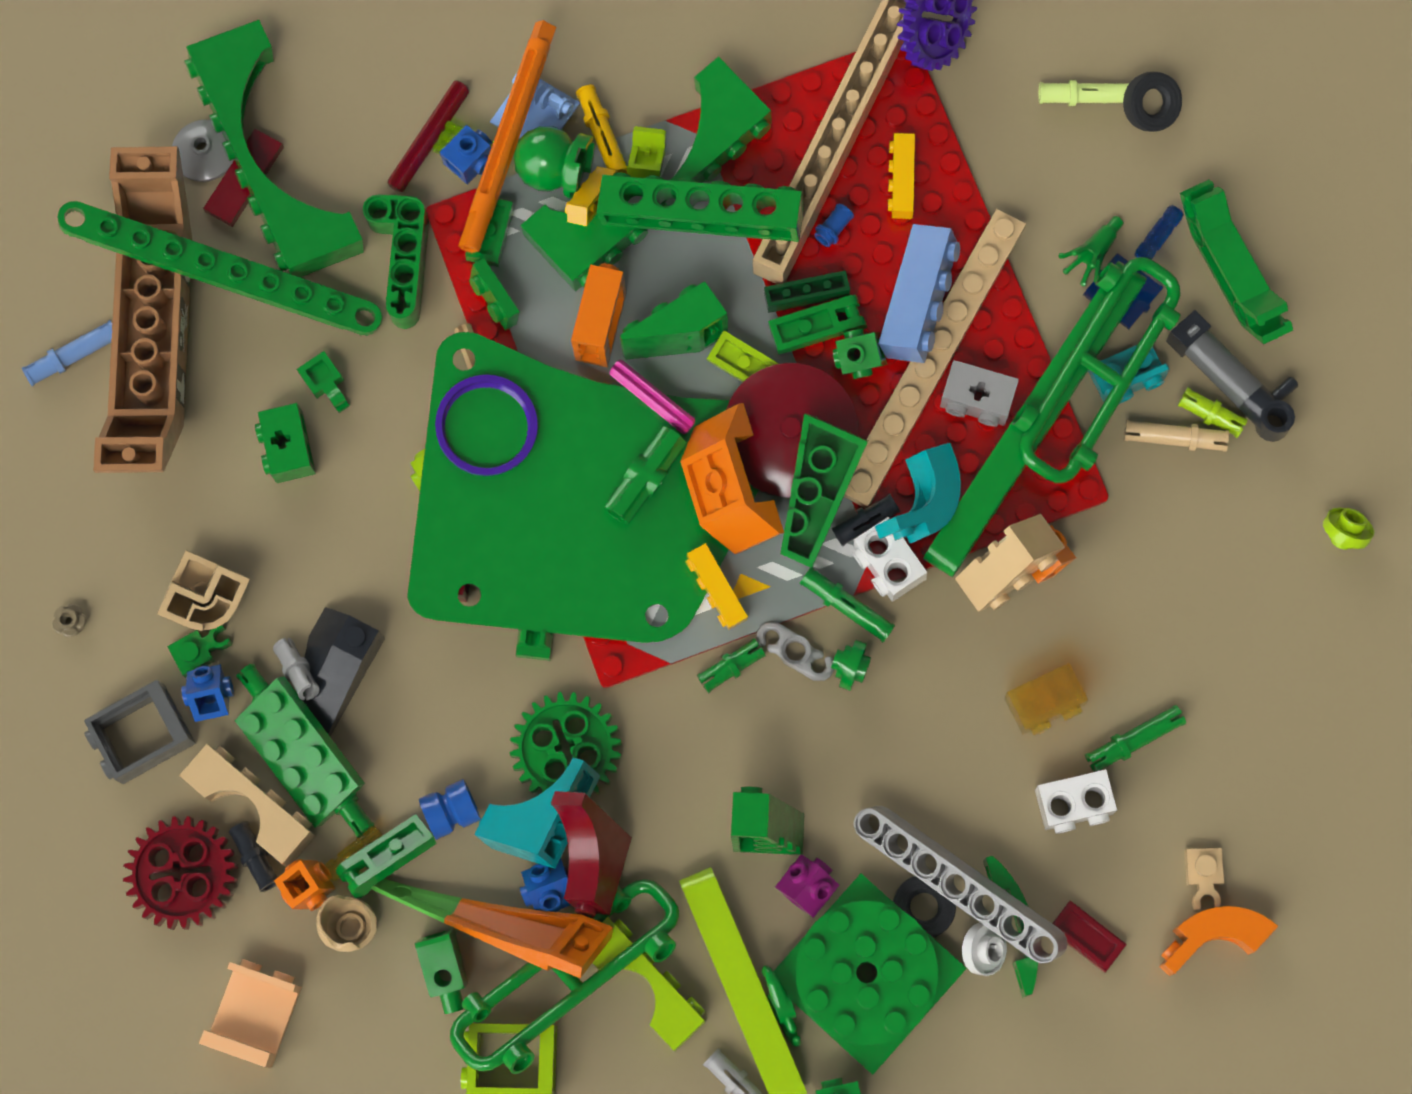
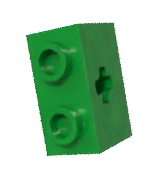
(295, 459)

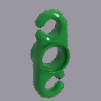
(781, 1005)

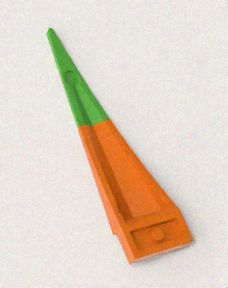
(537, 936)

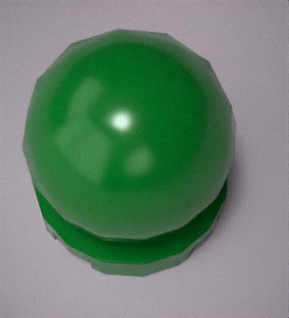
(551, 160)

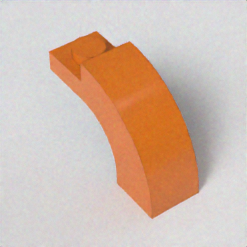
(1224, 923)

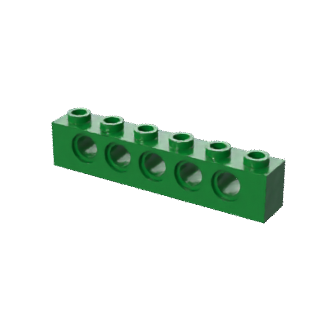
(714, 219)

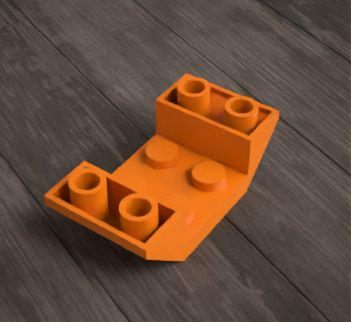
(721, 485)

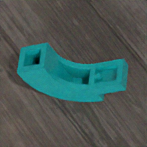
(936, 495)

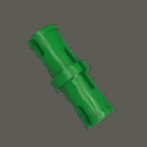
(731, 665)

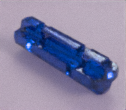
(1159, 232)

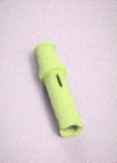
(1081, 92)

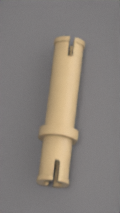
(1190, 437)

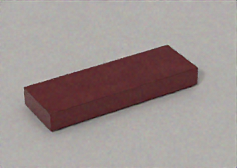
(229, 198)

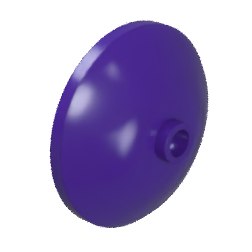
(486, 381)

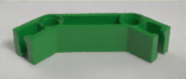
(1232, 264)

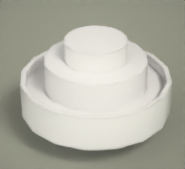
(983, 950)

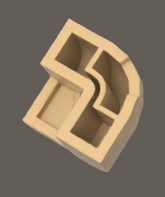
(202, 593)

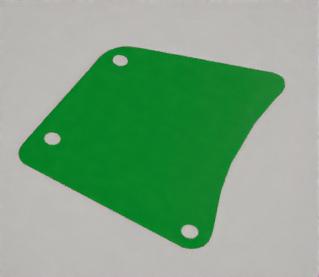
(541, 531)

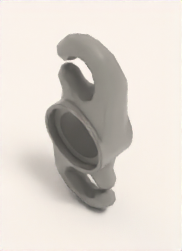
(786, 637)

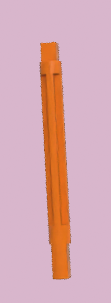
(507, 136)

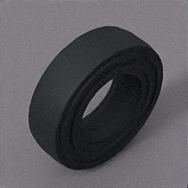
(1134, 96)
(946, 909)

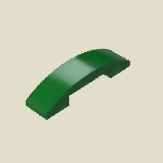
(1026, 968)

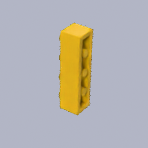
(903, 176)
(584, 203)
(714, 582)

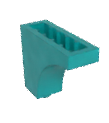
(534, 827)

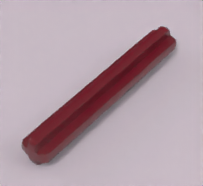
(428, 136)

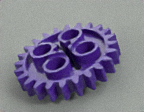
(934, 41)

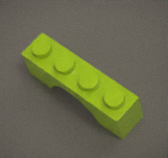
(673, 1016)

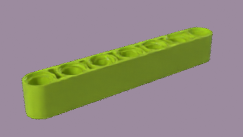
(741, 984)

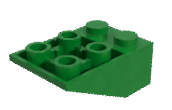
(678, 327)

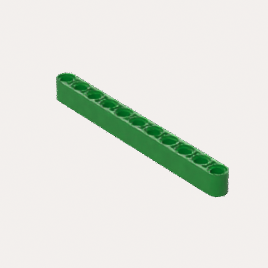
(1005, 462)

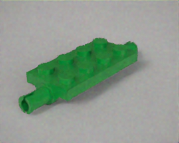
(300, 752)

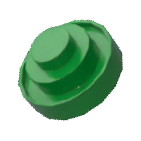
(851, 664)

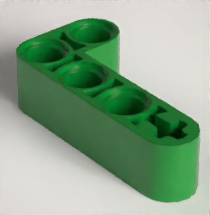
(401, 261)

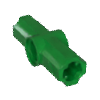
(645, 475)

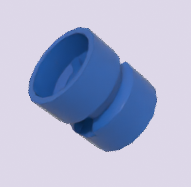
(449, 809)

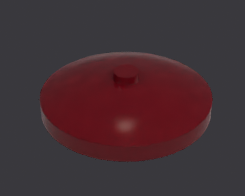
(776, 409)

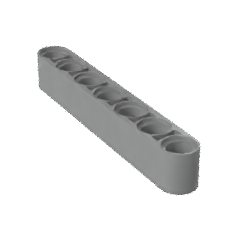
(975, 883)

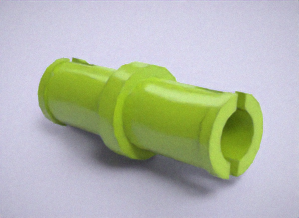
(1212, 412)

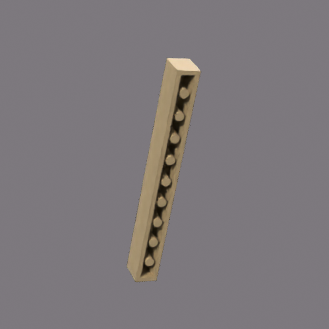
(836, 135)

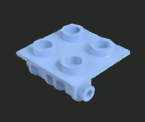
(547, 108)

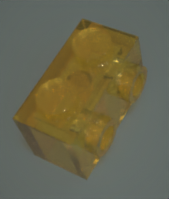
(1046, 699)

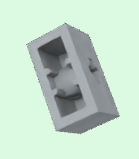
(962, 386)

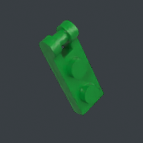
(816, 324)
(385, 855)

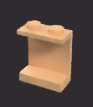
(253, 1014)

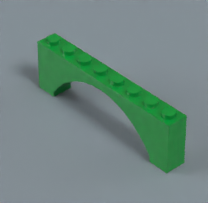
(728, 122)
(302, 234)

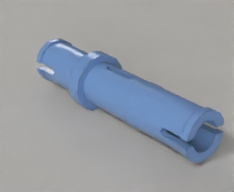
(68, 354)

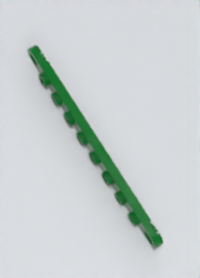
(219, 268)

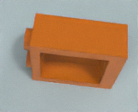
(599, 315)

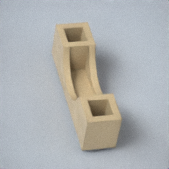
(279, 832)

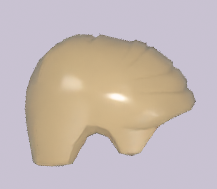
(345, 923)

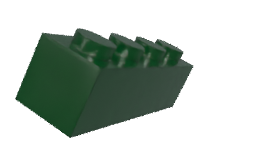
(806, 291)

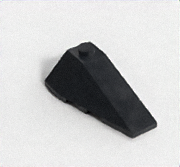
(338, 658)

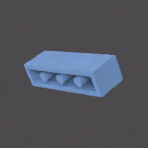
(919, 293)

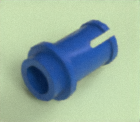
(828, 231)

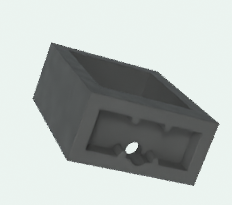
(98, 739)

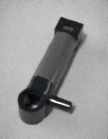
(1247, 393)

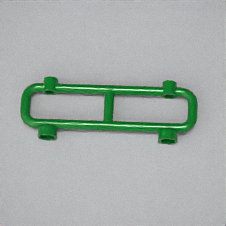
(1032, 420)
(515, 1052)

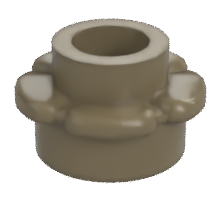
(75, 626)

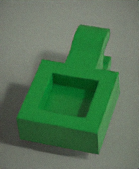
(322, 379)

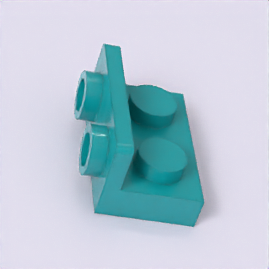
(1149, 375)

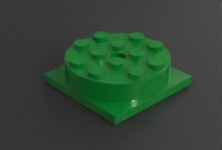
(877, 1015)

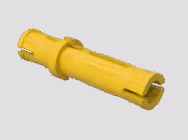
(589, 100)

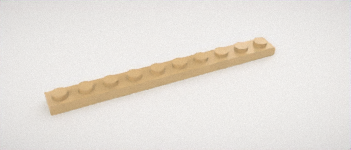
(922, 378)

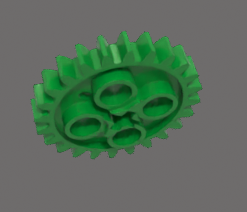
(594, 737)

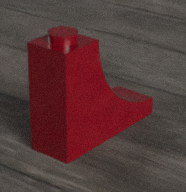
(595, 853)

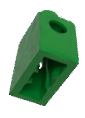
(438, 953)

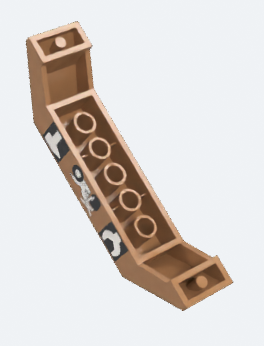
(147, 321)

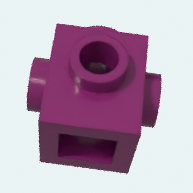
(808, 884)

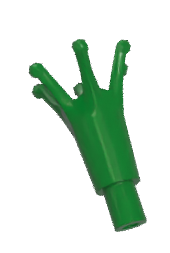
(1094, 249)

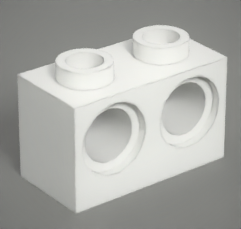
(896, 556)
(1073, 793)

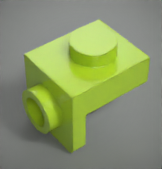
(646, 152)

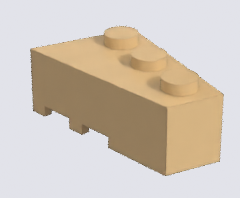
(1010, 563)

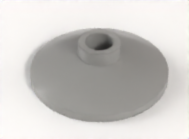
(206, 163)

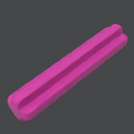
(652, 396)

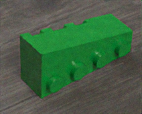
(821, 478)
(765, 824)

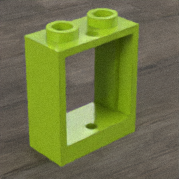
(547, 1060)

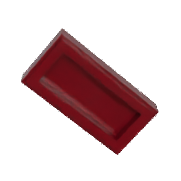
(1089, 937)

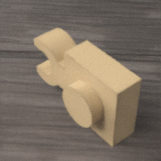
(1205, 870)

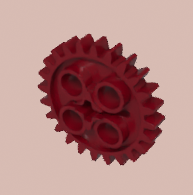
(182, 904)

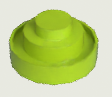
(1348, 528)

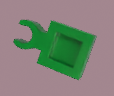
(196, 650)

